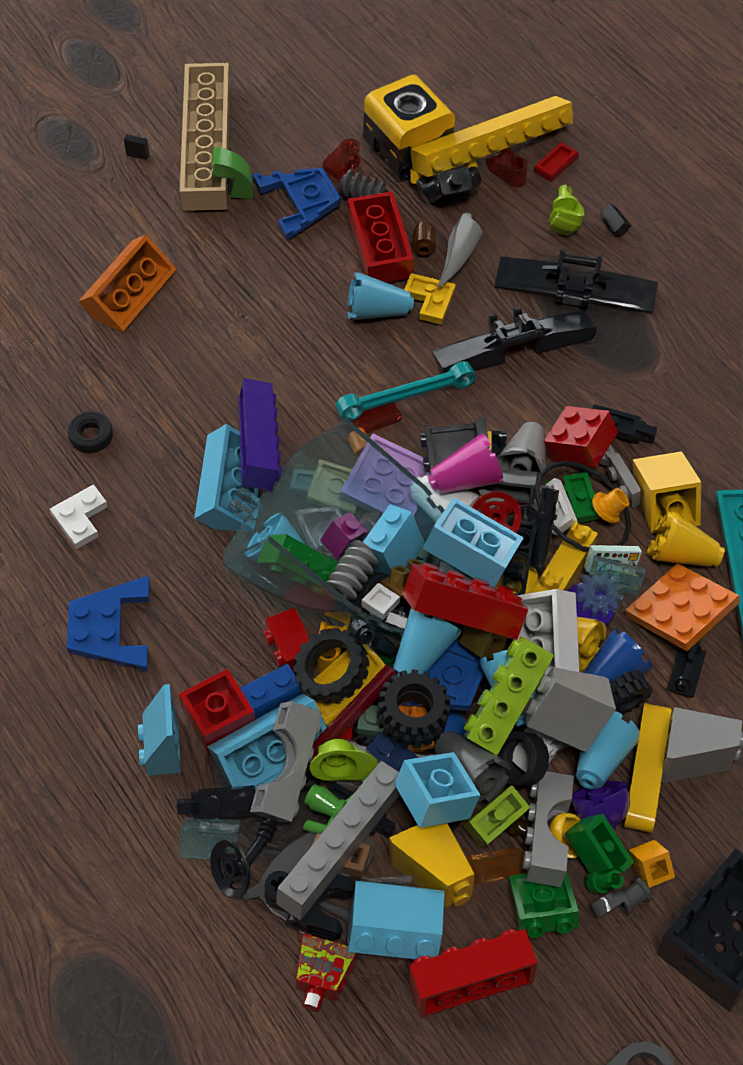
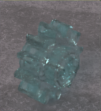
(599, 584)

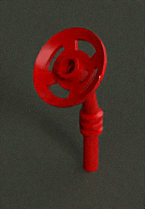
(501, 509)

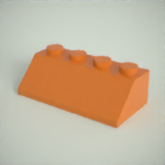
(128, 284)

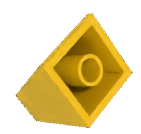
(667, 486)
(434, 861)

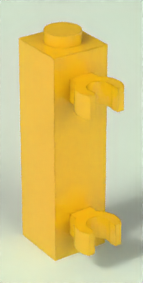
(567, 561)

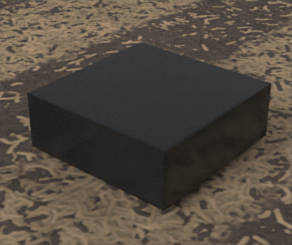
(136, 147)

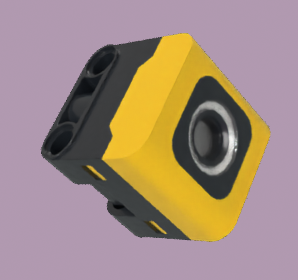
(403, 118)

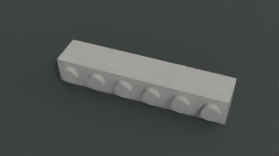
(338, 841)

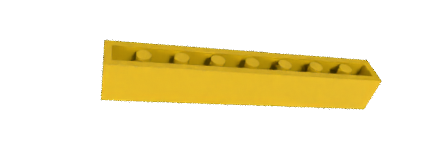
(491, 136)

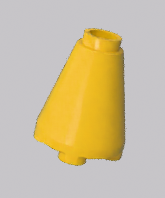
(683, 543)

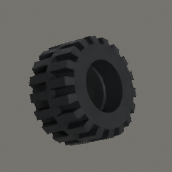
(418, 689)

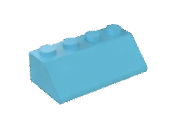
(221, 480)
(255, 751)

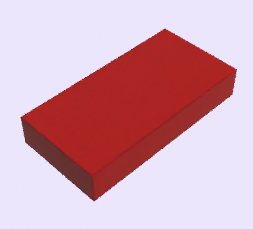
(556, 162)

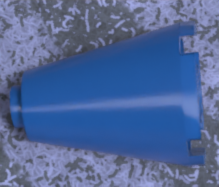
(617, 656)

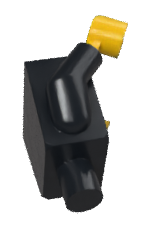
(448, 184)

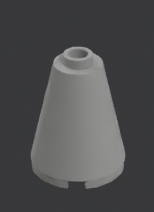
(525, 450)

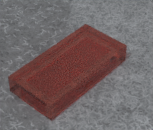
(378, 417)

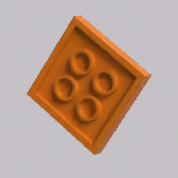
(682, 606)

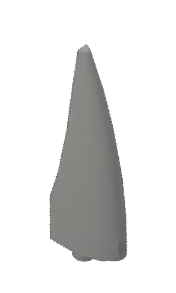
(460, 246)

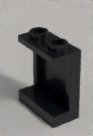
(445, 440)

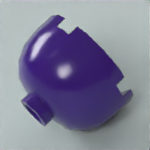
(609, 800)

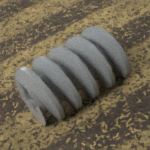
(353, 570)

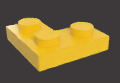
(435, 298)

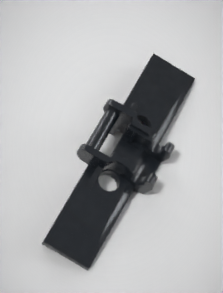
(620, 292)
(488, 348)

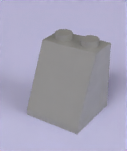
(571, 707)
(700, 745)

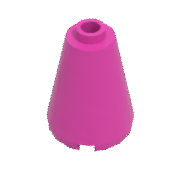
(467, 468)

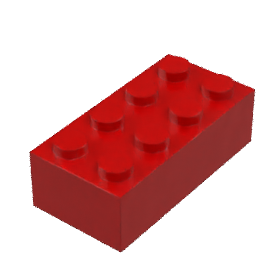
(380, 237)
(465, 600)
(472, 972)

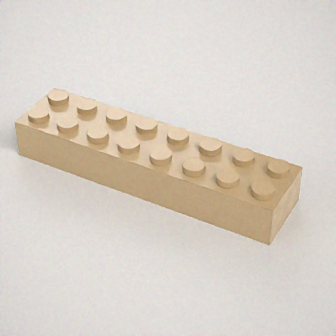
(204, 127)

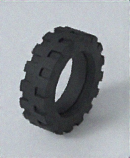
(314, 649)

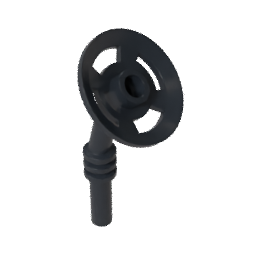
(237, 864)

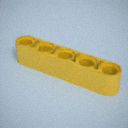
(648, 767)

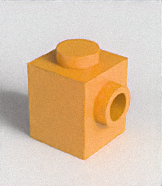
(652, 863)

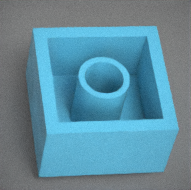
(437, 789)

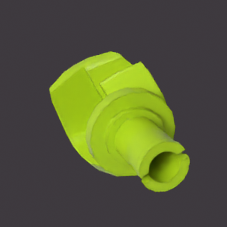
(566, 212)

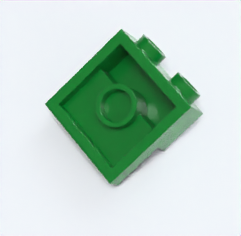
(544, 907)

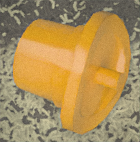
(610, 505)

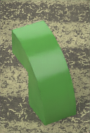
(232, 166)

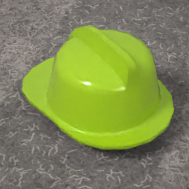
(341, 761)

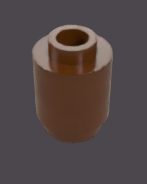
(424, 239)

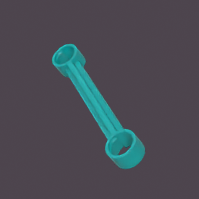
(352, 407)

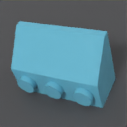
(472, 542)
(395, 920)

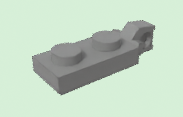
(620, 473)

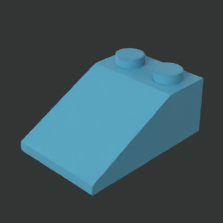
(160, 735)

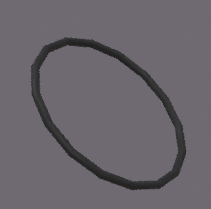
(597, 474)

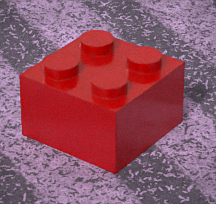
(581, 436)
(216, 708)

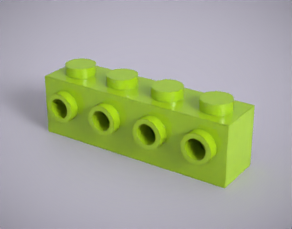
(508, 694)

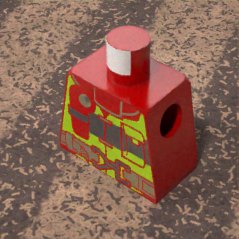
(323, 970)

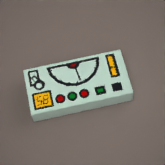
(624, 554)

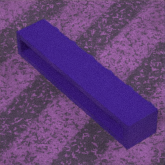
(258, 435)

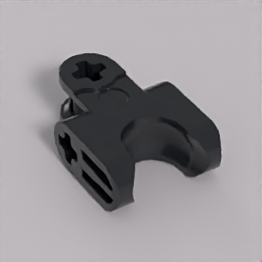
(315, 920)

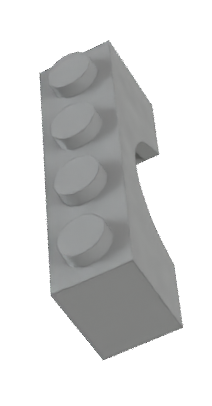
(297, 729)
(546, 855)

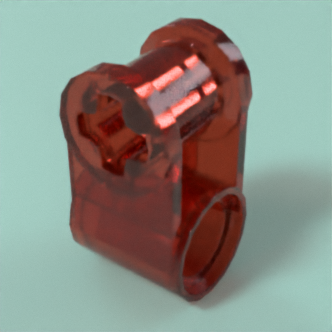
(342, 159)
(510, 167)

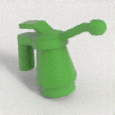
(324, 802)

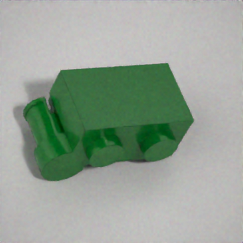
(600, 853)

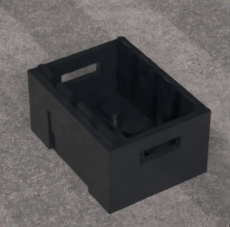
(703, 924)

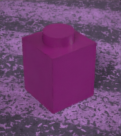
(342, 533)

